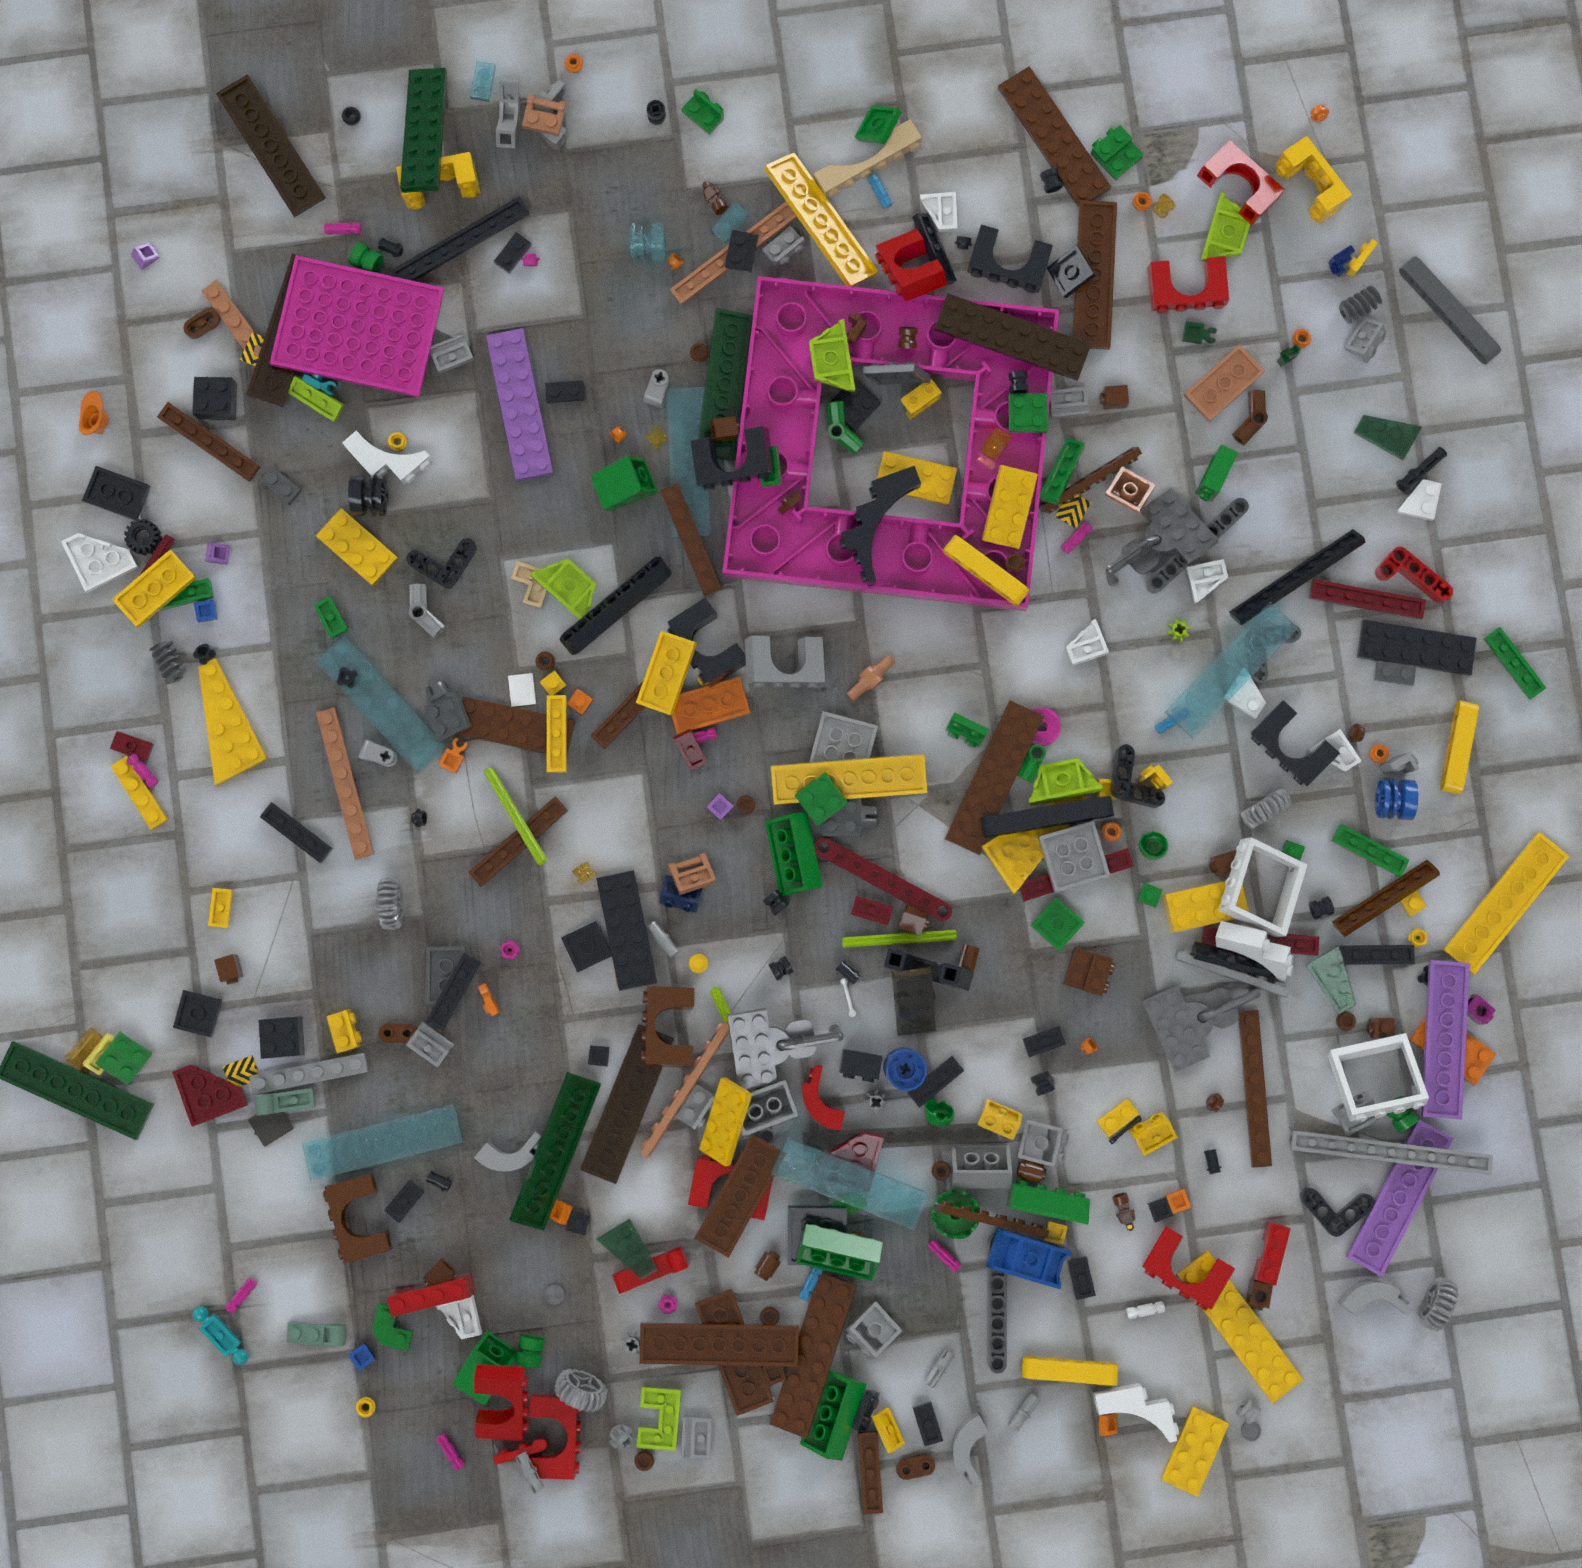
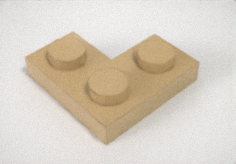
(535, 592)

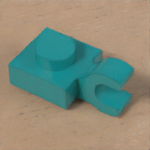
(319, 383)

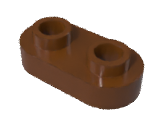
(201, 322)
(397, 1032)
(915, 1465)

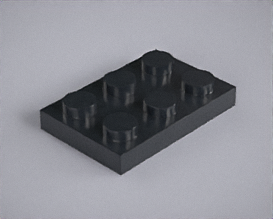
(116, 493)

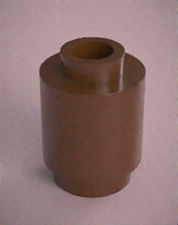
(1031, 1171)
(767, 1265)

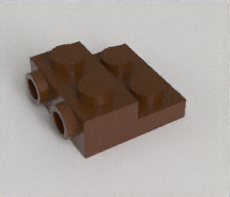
(1089, 972)

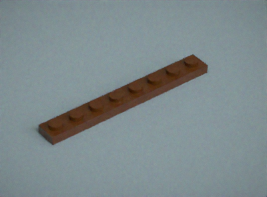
(1254, 1089)

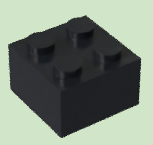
(214, 398)
(281, 1037)
(860, 1064)

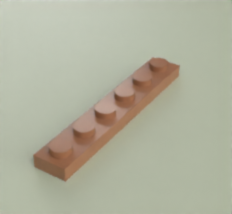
(229, 314)

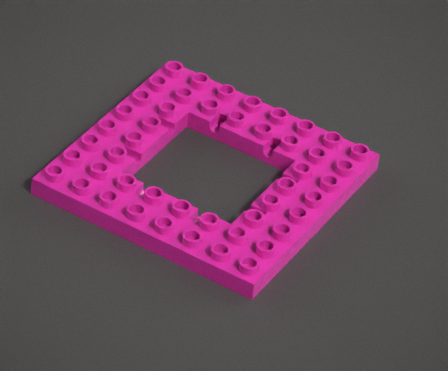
(785, 398)

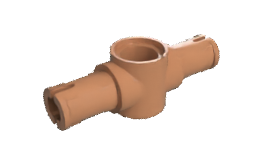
(870, 677)

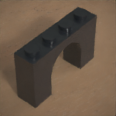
(984, 265)
(757, 463)
(711, 668)
(1304, 768)
(941, 973)

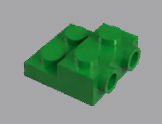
(1116, 152)
(967, 730)

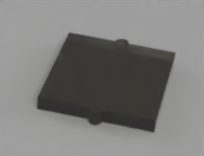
(270, 1126)

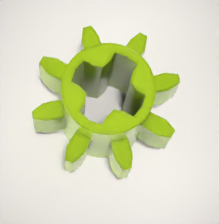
(1181, 625)

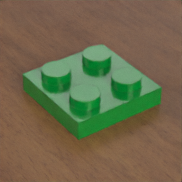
(878, 124)
(1028, 413)
(821, 799)
(1057, 924)
(123, 1058)

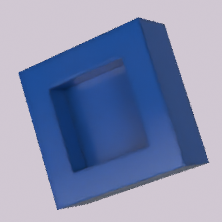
(205, 611)
(362, 1356)

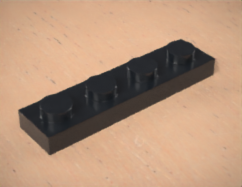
(933, 244)
(296, 832)
(1377, 954)
(1227, 958)
(453, 991)

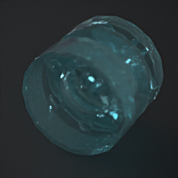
(647, 243)

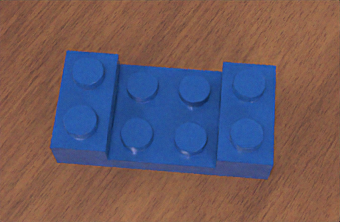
(1027, 1258)

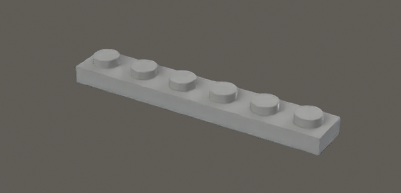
(1259, 982)
(308, 1073)

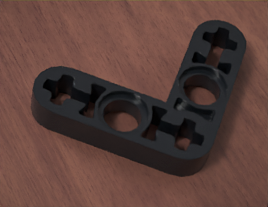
(443, 570)
(1129, 787)
(1331, 1216)

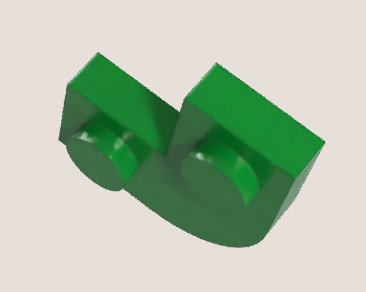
(387, 1333)

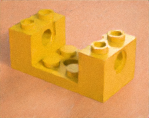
(452, 166)
(1333, 191)

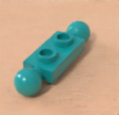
(220, 1335)

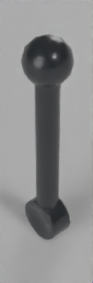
(1138, 1119)

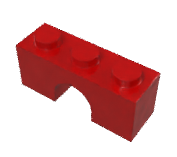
(1270, 1262)

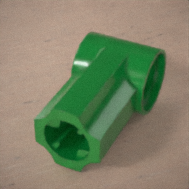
(1031, 765)

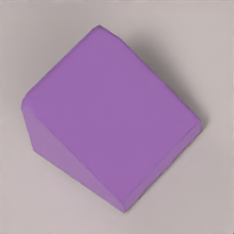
(144, 255)
(217, 553)

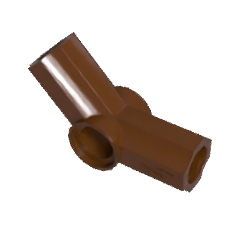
(1249, 427)

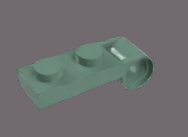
(285, 1101)
(316, 1333)

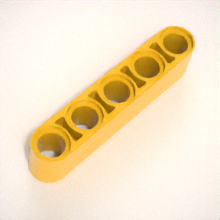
(986, 570)
(1459, 747)
(1069, 1370)

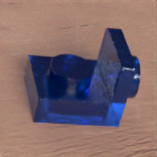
(1336, 262)

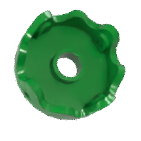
(955, 1228)

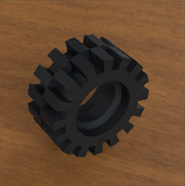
(134, 529)

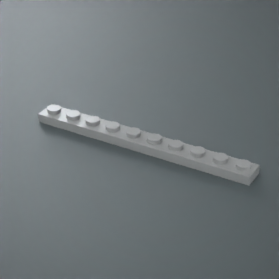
(1392, 1152)

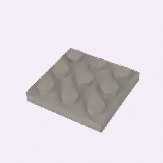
(842, 739)
(1074, 856)

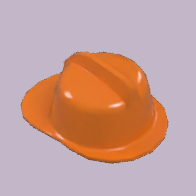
(92, 416)

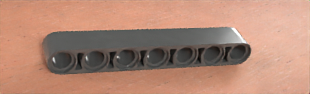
(1450, 310)
(1215, 525)
(993, 1313)

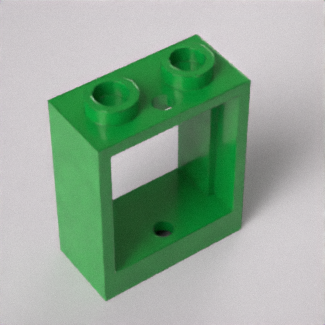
(1216, 473)

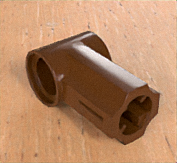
(968, 957)

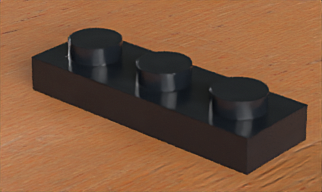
(936, 1081)

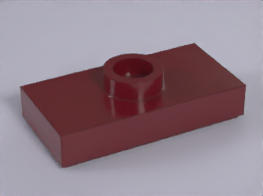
(131, 745)

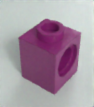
(1475, 1001)

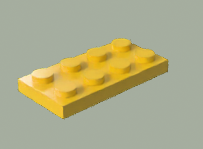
(935, 478)
(1009, 506)
(357, 547)
(154, 588)
(666, 673)
(725, 1121)
(1194, 1451)

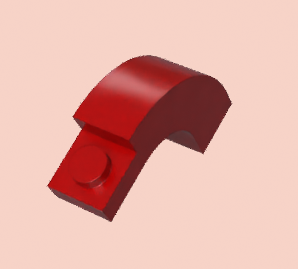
(823, 1114)

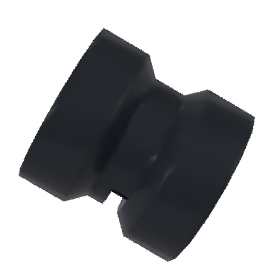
(656, 116)
(1051, 180)
(1018, 382)
(776, 902)
(1321, 908)
(781, 968)
(1043, 1083)

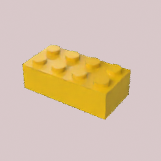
(1198, 906)

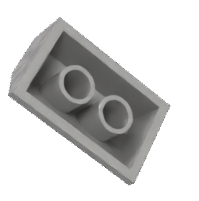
(769, 1108)
(981, 1166)

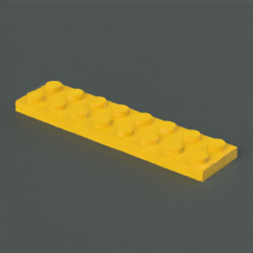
(821, 220)
(853, 777)
(1506, 902)
(1245, 1334)

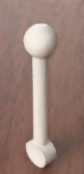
(852, 1013)

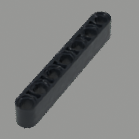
(615, 605)
(1047, 816)

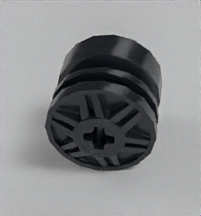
(371, 496)

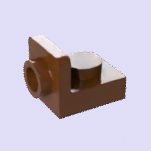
(856, 331)
(1381, 1027)

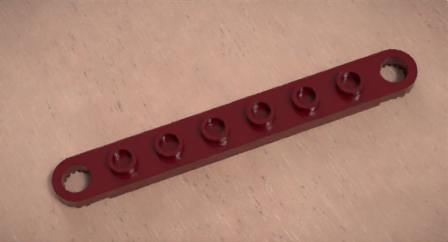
(882, 879)

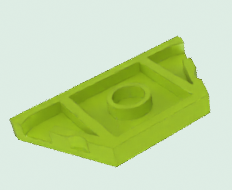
(1226, 232)
(832, 358)
(567, 585)
(1063, 781)

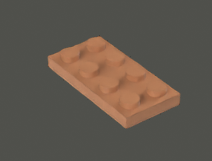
(1224, 383)

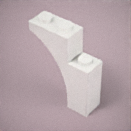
(378, 462)
(1256, 946)
(1132, 1400)

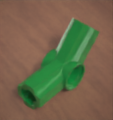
(836, 417)

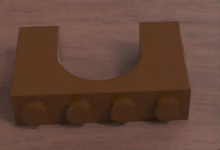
(655, 1051)
(352, 1245)

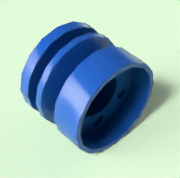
(1396, 799)
(908, 1079)

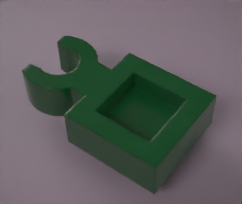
(1195, 333)
(1288, 355)

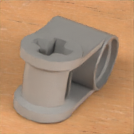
(656, 391)
(375, 753)

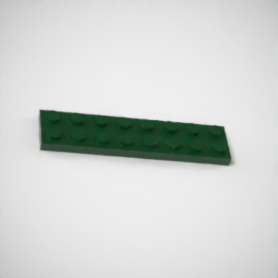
(423, 130)
(725, 374)
(75, 1090)
(555, 1151)

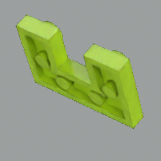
(669, 1404)

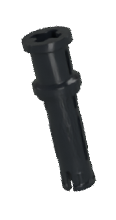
(1415, 476)

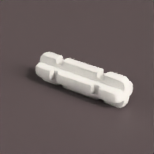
(1145, 1310)

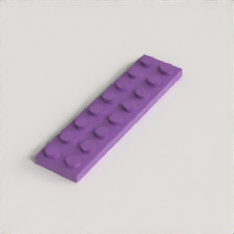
(519, 404)
(1445, 1038)
(1396, 1204)

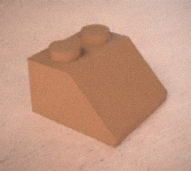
(1130, 490)

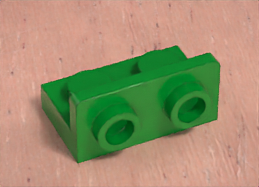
(703, 111)

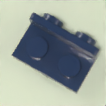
(670, 896)

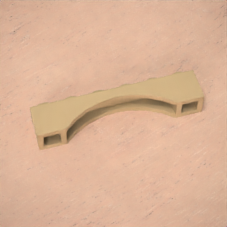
(835, 177)

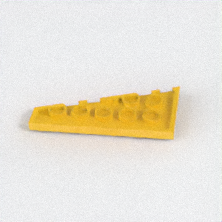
(230, 735)
(1020, 853)

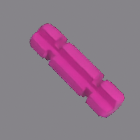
(342, 228)
(1076, 537)
(703, 736)
(141, 769)
(944, 1255)
(241, 1295)
(450, 1451)

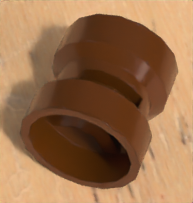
(908, 337)

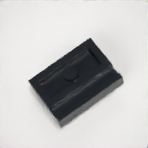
(741, 251)

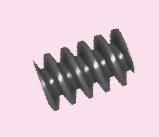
(1360, 302)
(167, 662)

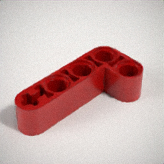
(1415, 578)
(667, 1263)

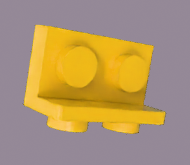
(921, 398)
(1158, 777)
(344, 1031)
(1000, 1119)
(1153, 1133)

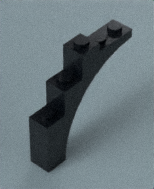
(886, 492)

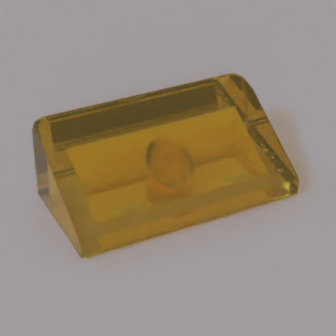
(83, 1048)

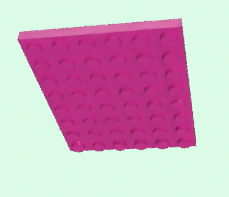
(357, 326)

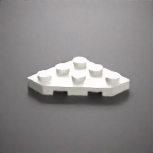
(97, 560)

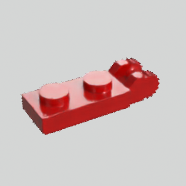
(506, 1455)

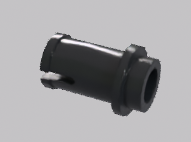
(390, 247)
(848, 972)
(1212, 1161)
(439, 1181)

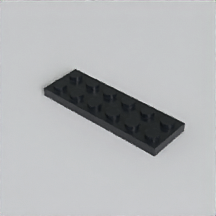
(1416, 647)
(626, 930)

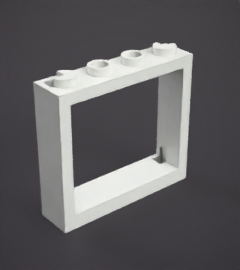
(1288, 896)
(1369, 1048)

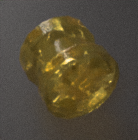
(1163, 206)
(656, 437)
(583, 873)

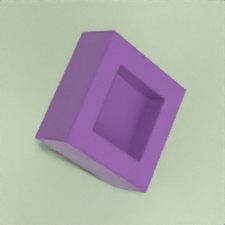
(720, 806)

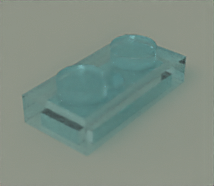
(482, 81)
(729, 221)

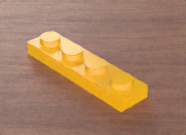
(556, 733)
(139, 794)

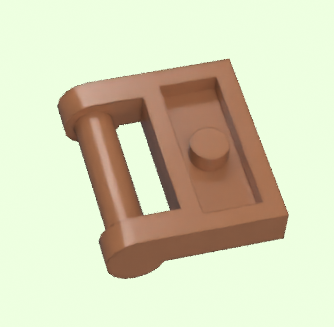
(543, 121)
(693, 878)

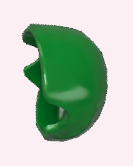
(1153, 845)
(938, 1113)

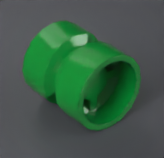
(364, 258)
(1403, 1120)
(529, 1352)

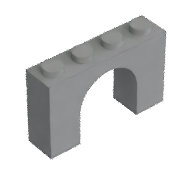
(762, 672)

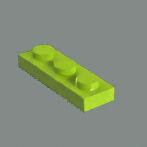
(316, 399)

